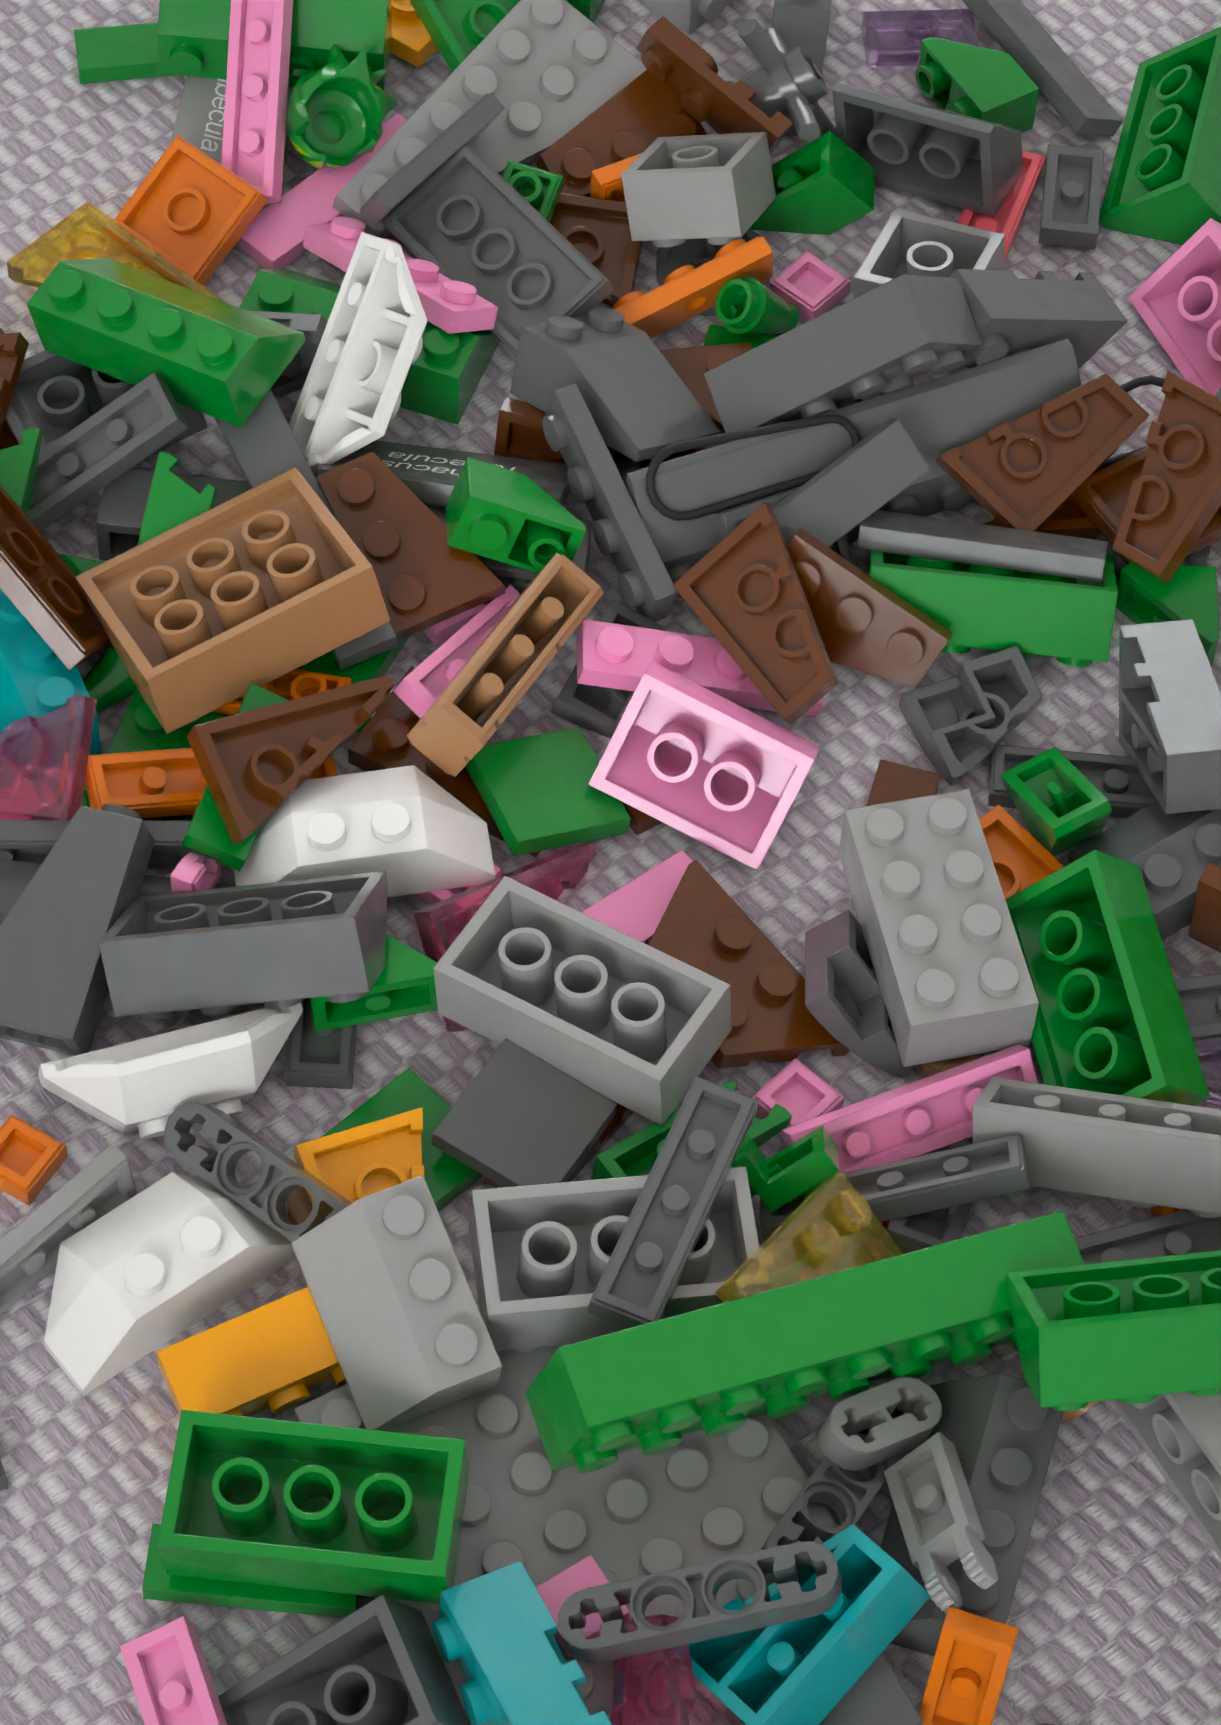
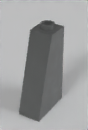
(51, 937)

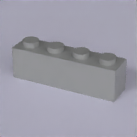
(1108, 1144)

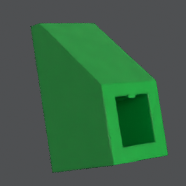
(977, 83)
(509, 518)

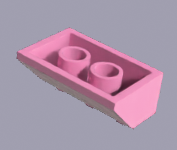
(1185, 307)
(704, 765)

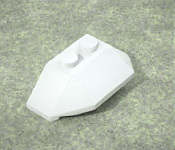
(361, 356)
(373, 824)
(150, 1077)
(152, 1275)

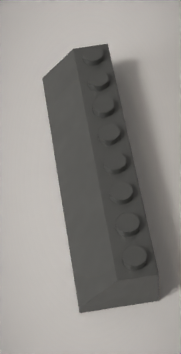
(934, 414)

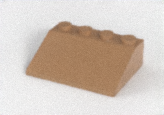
(234, 599)

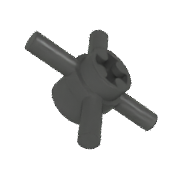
(786, 81)

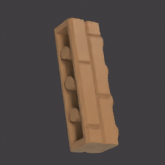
(505, 665)

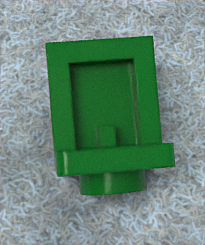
(791, 1171)

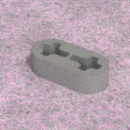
(873, 1411)

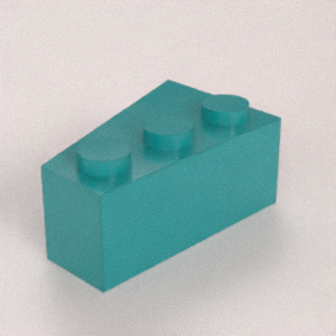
(509, 1653)
(807, 1665)

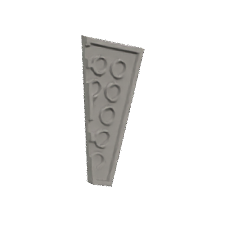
(544, 69)

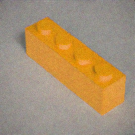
(252, 1360)

